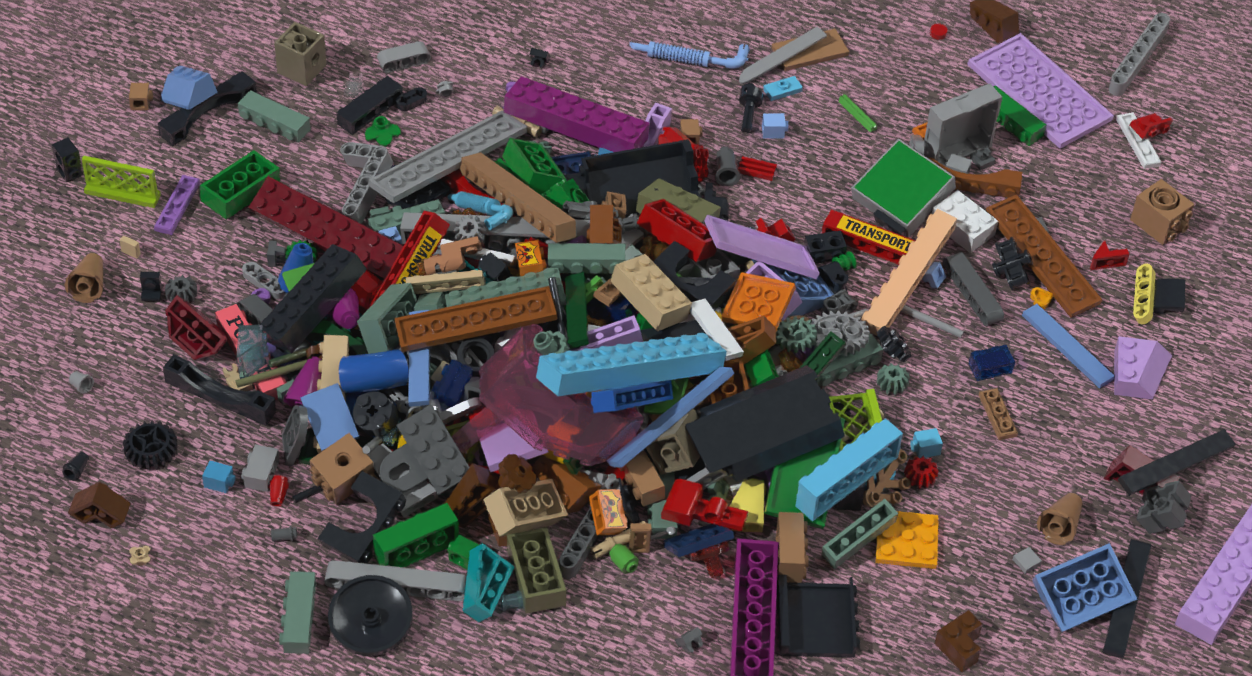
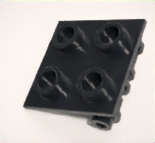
(629, 504)

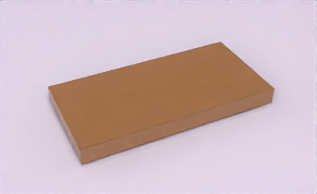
(824, 50)

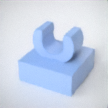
(934, 275)

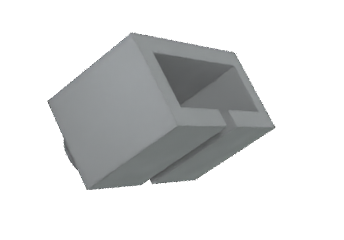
(261, 464)

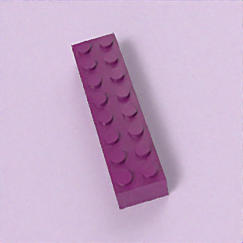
(575, 116)
(754, 608)

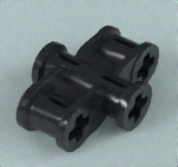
(1012, 263)

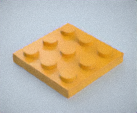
(909, 541)

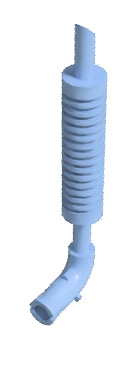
(690, 56)

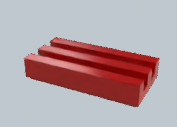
(757, 168)

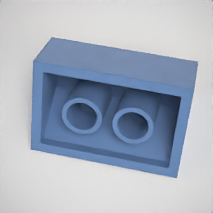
(187, 87)

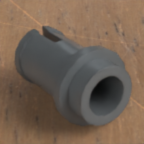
(284, 534)

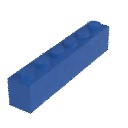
(631, 396)

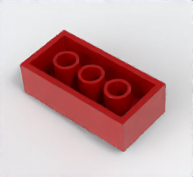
(673, 224)

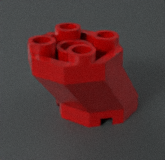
(700, 154)
(366, 289)

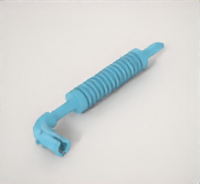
(485, 205)

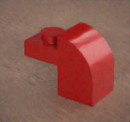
(778, 229)

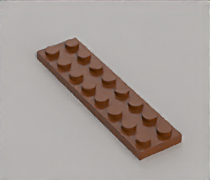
(1048, 259)
(475, 319)

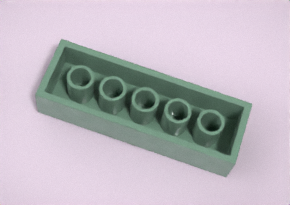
(510, 285)

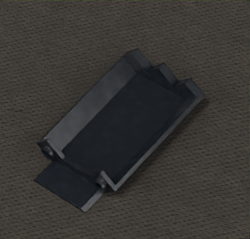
(634, 170)
(765, 425)

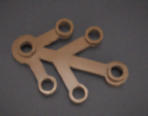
(873, 495)

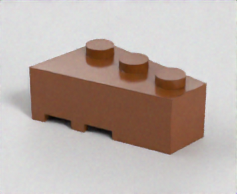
(603, 225)
(572, 488)

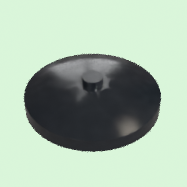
(370, 615)

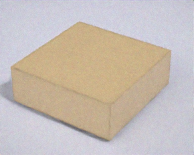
(130, 246)

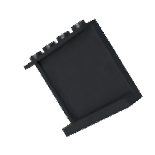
(817, 619)

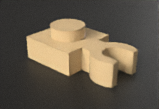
(233, 375)

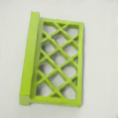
(118, 189)
(871, 413)

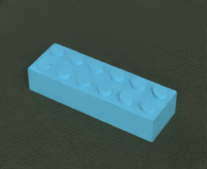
(848, 469)

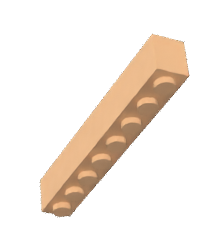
(910, 271)

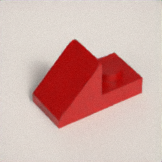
(1108, 259)

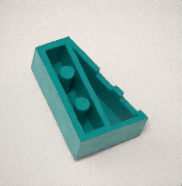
(484, 582)

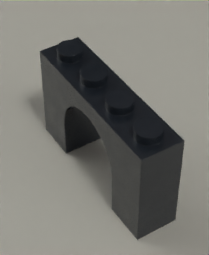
(714, 291)
(359, 546)

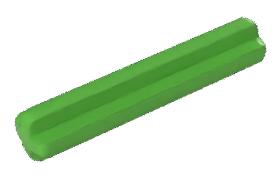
(857, 113)

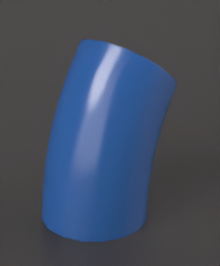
(373, 371)

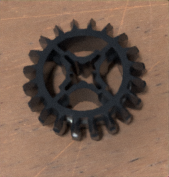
(147, 439)

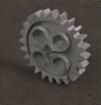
(846, 327)

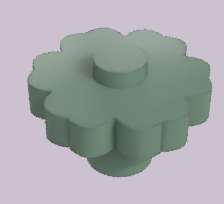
(550, 343)

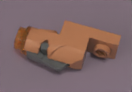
(451, 258)

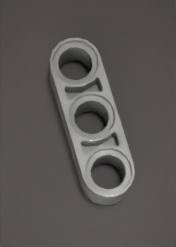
(403, 57)

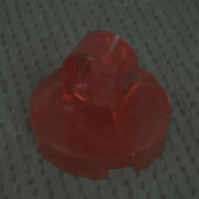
(711, 558)

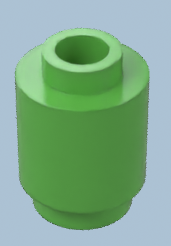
(624, 558)

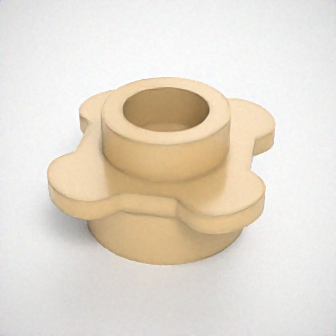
(142, 559)

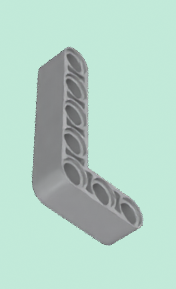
(374, 161)

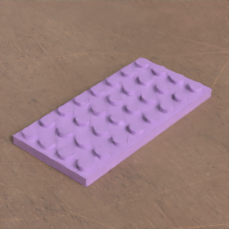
(1042, 89)

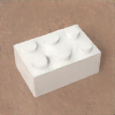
(973, 223)

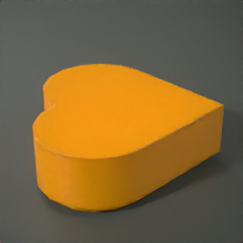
(1041, 297)

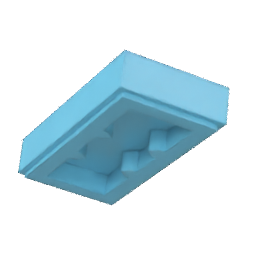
(782, 88)

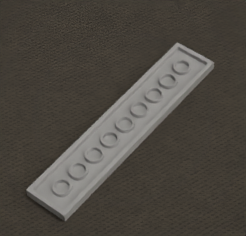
(446, 156)

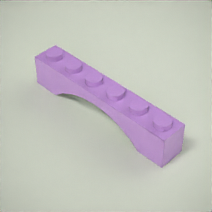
(658, 118)

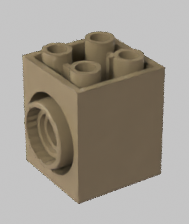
(300, 53)
(675, 448)

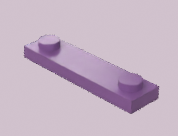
(177, 204)

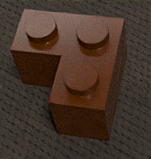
(100, 503)
(958, 638)

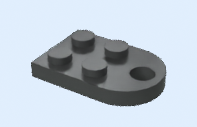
(294, 434)

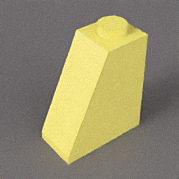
(751, 498)

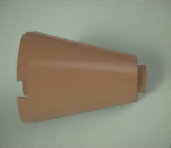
(86, 279)
(1061, 519)

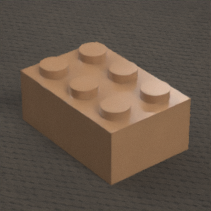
(792, 546)

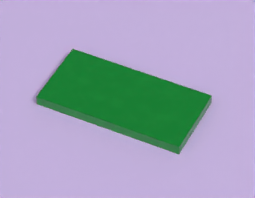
(787, 476)

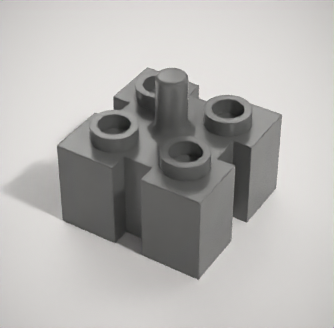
(1164, 507)

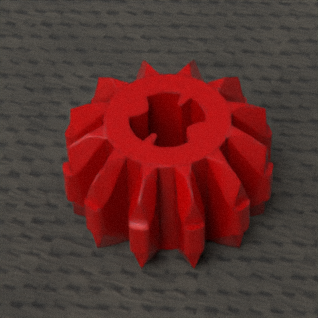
(921, 471)

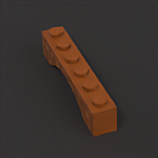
(1001, 183)

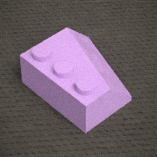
(1139, 367)

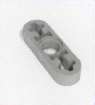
(917, 143)
(261, 273)

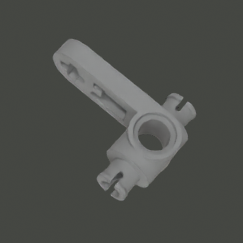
(456, 411)

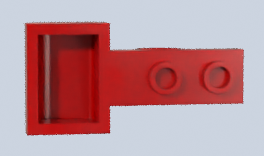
(686, 504)

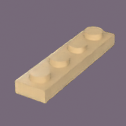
(446, 282)

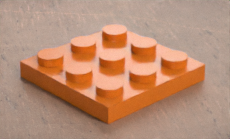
(758, 297)

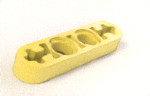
(1140, 294)

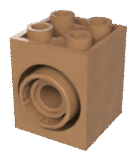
(1162, 212)
(339, 467)

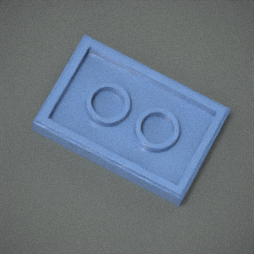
(329, 415)

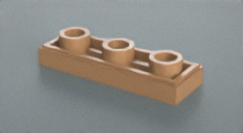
(998, 414)

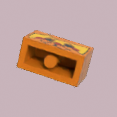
(530, 257)
(608, 512)

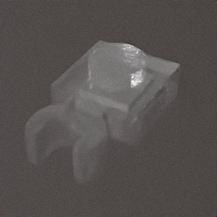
(354, 86)

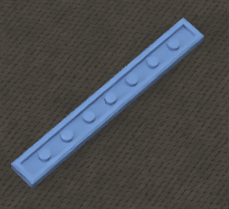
(670, 417)

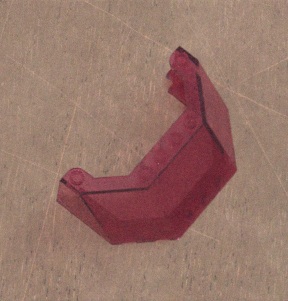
(549, 420)

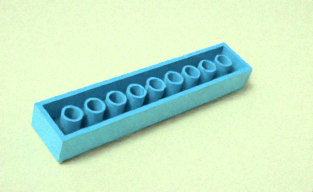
(630, 364)

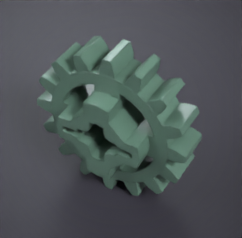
(796, 334)

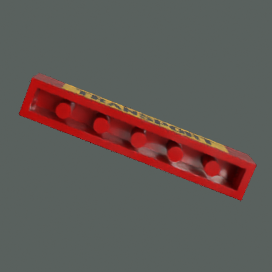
(868, 237)
(419, 245)

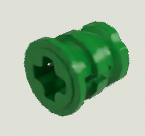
(846, 261)

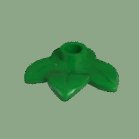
(382, 131)

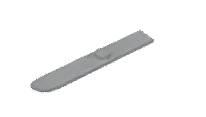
(782, 55)

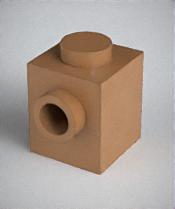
(140, 96)
(691, 129)

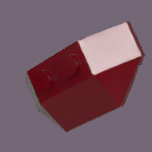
(193, 330)

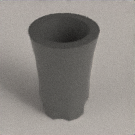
(726, 167)

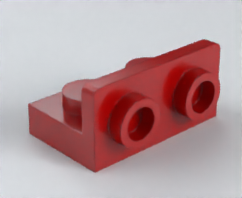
(1150, 125)

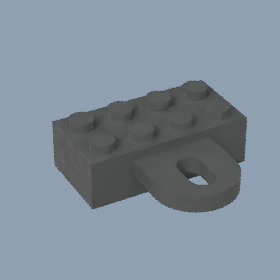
(428, 453)

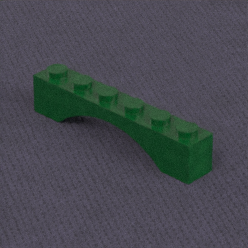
(329, 327)

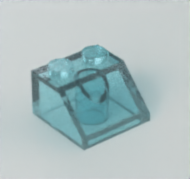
(251, 349)

